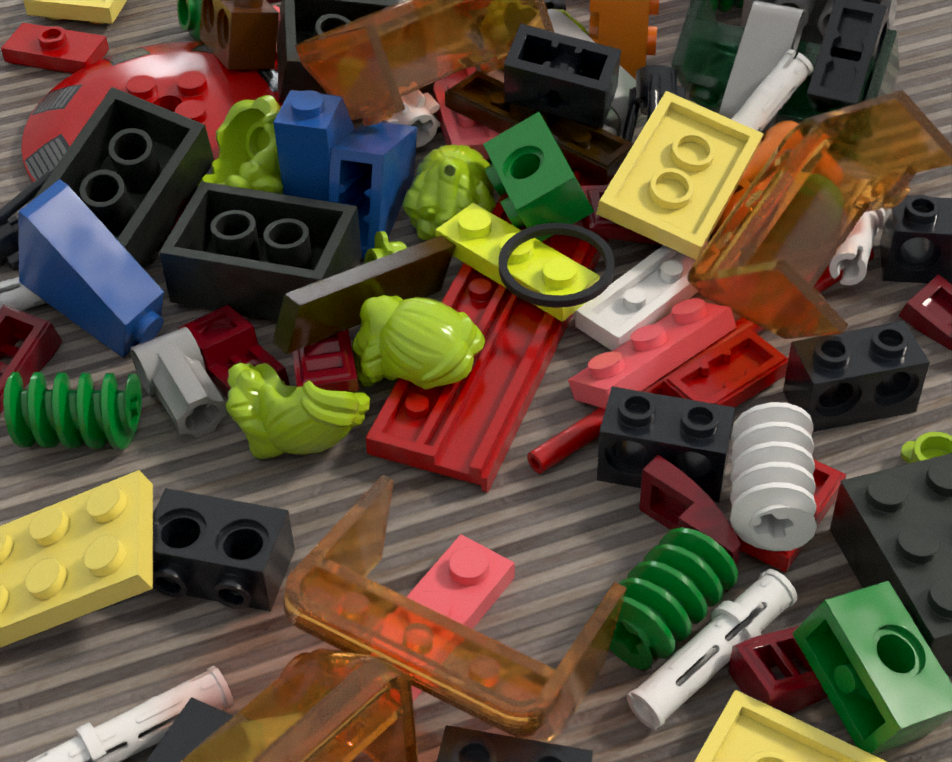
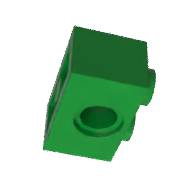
(535, 177)
(876, 668)

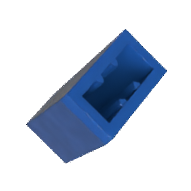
(304, 137)
(373, 172)
(86, 271)

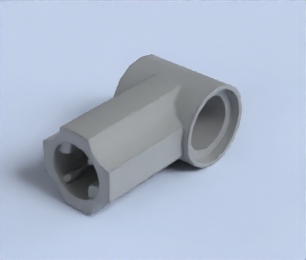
(178, 376)

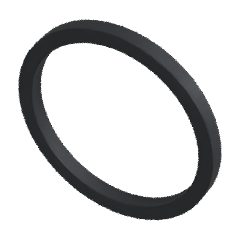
(556, 301)

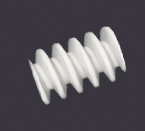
(773, 477)

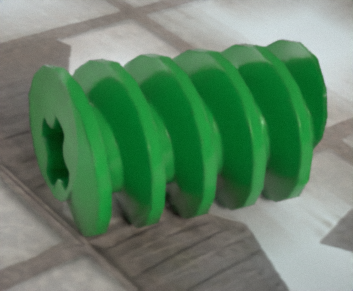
(72, 414)
(670, 595)

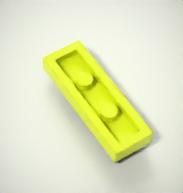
(532, 264)

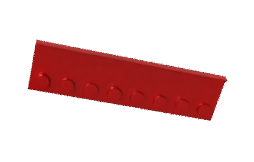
(472, 422)

